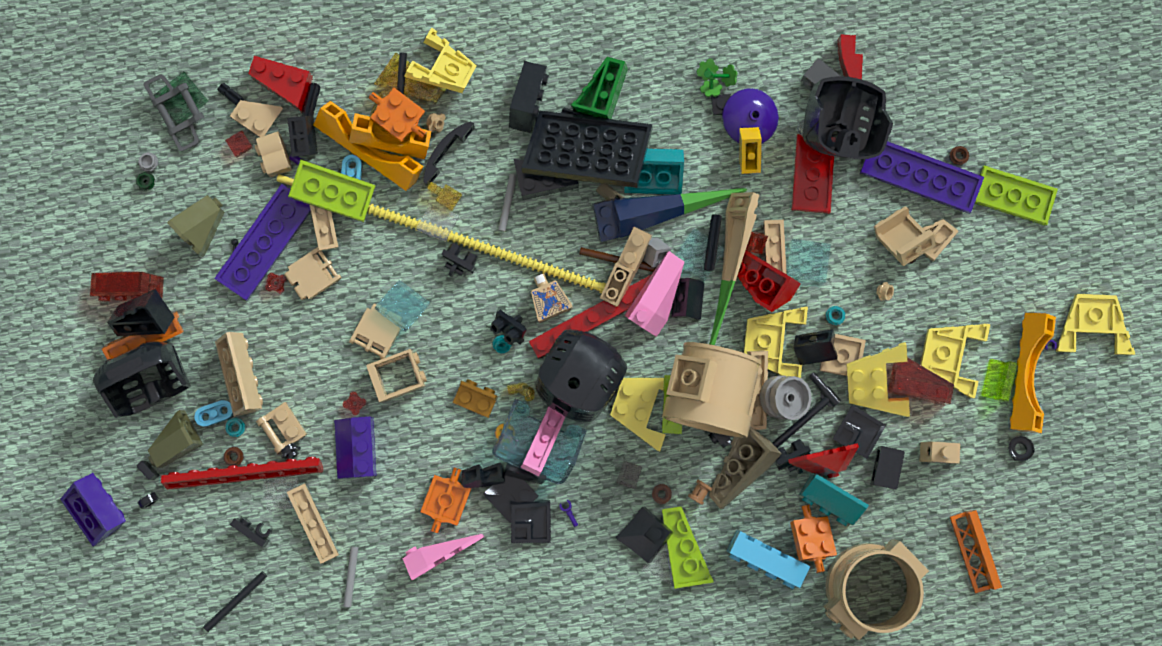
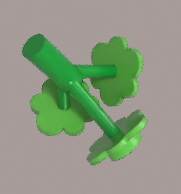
(708, 71)

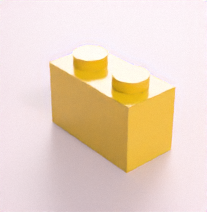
(750, 150)

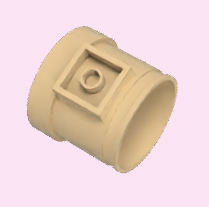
(712, 389)
(836, 580)

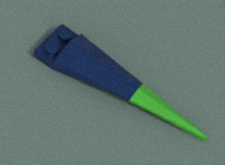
(619, 216)

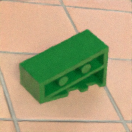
(603, 90)

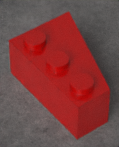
(283, 80)

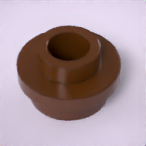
(959, 149)
(227, 456)
(668, 493)

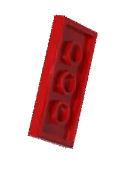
(812, 179)

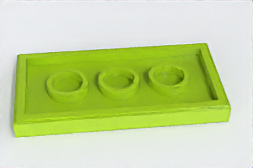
(331, 191)
(1016, 195)

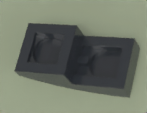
(481, 477)

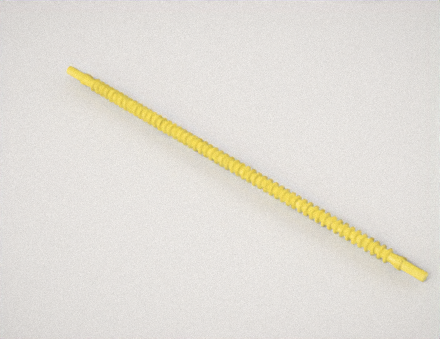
(407, 221)

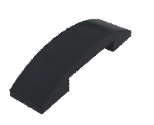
(462, 133)

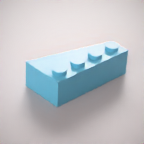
(767, 558)

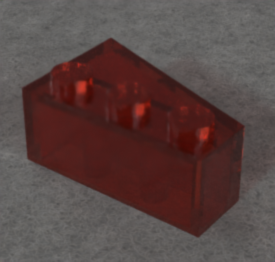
(124, 285)
(917, 382)

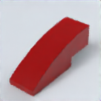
(849, 61)

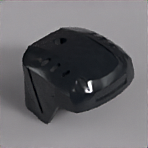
(840, 111)
(587, 362)
(127, 367)

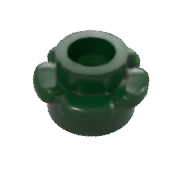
(145, 186)

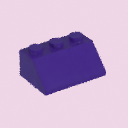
(355, 447)
(92, 509)

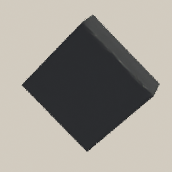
(147, 470)

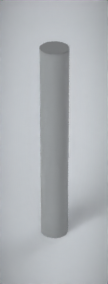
(507, 202)
(350, 577)

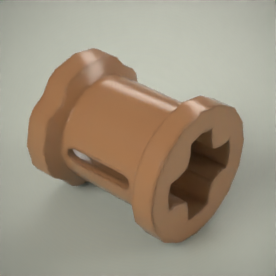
(699, 496)

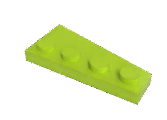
(684, 553)

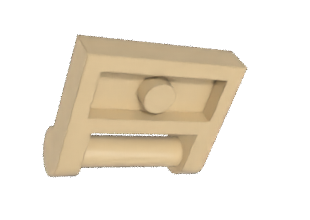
(287, 424)

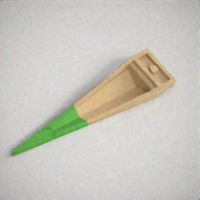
(739, 225)

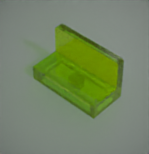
(999, 380)

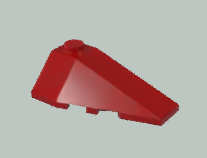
(766, 283)
(826, 462)

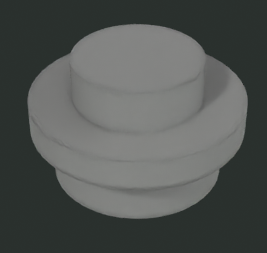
(148, 162)

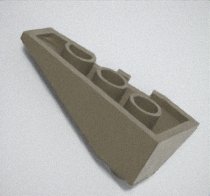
(742, 466)

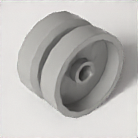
(785, 397)

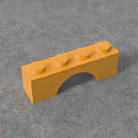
(370, 134)

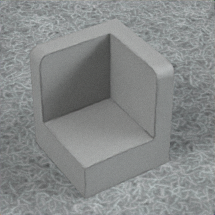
(655, 252)

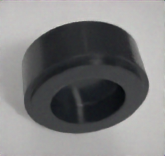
(148, 500)

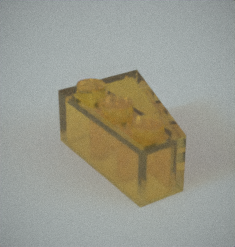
(413, 88)

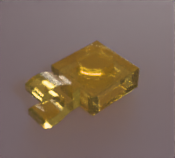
(447, 196)

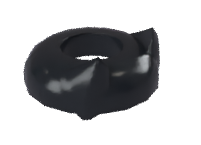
(1030, 450)

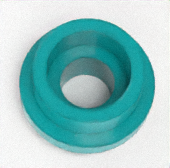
(841, 313)
(500, 345)
(228, 427)

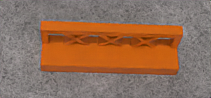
(128, 343)
(983, 550)

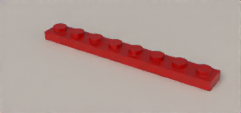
(587, 319)
(246, 473)

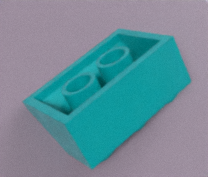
(661, 172)
(832, 500)

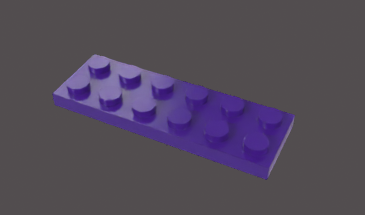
(924, 177)
(263, 243)

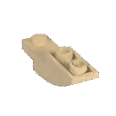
(626, 266)

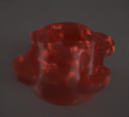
(280, 283)
(355, 409)

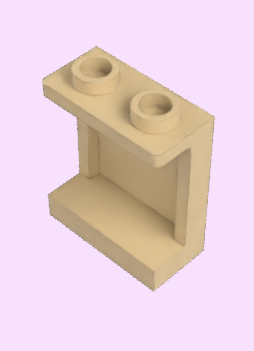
(904, 236)

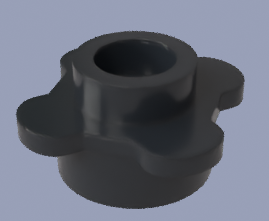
(290, 451)

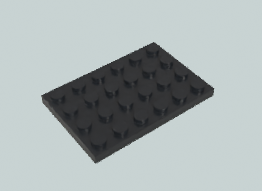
(587, 149)

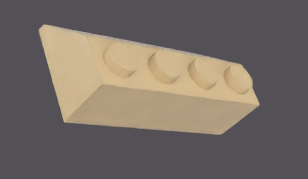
(238, 373)

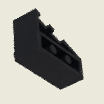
(527, 96)

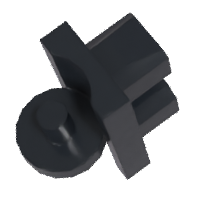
(452, 255)
(510, 326)
(799, 450)

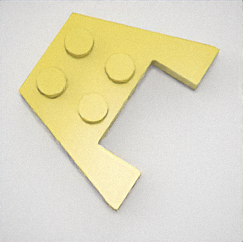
(450, 70)
(1095, 315)
(768, 333)
(945, 350)
(869, 381)
(634, 407)

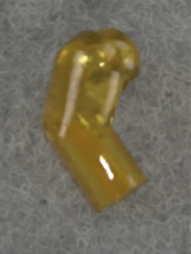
(523, 389)

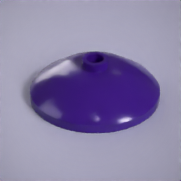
(739, 110)

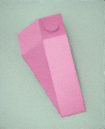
(656, 298)
(425, 558)

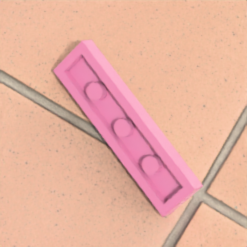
(543, 442)

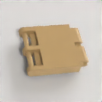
(311, 275)
(375, 331)

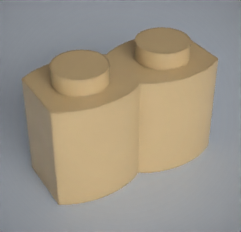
(273, 154)

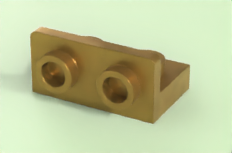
(475, 399)

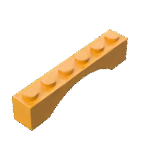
(337, 125)
(1036, 333)

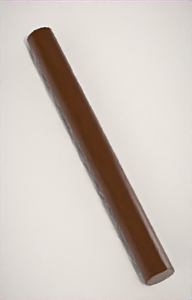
(611, 258)

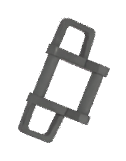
(158, 102)

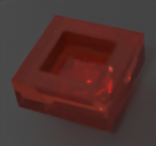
(239, 144)
(756, 242)

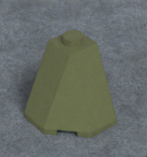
(198, 223)
(174, 441)

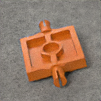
(397, 115)
(445, 500)
(813, 538)

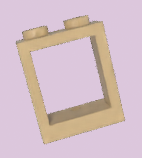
(377, 381)

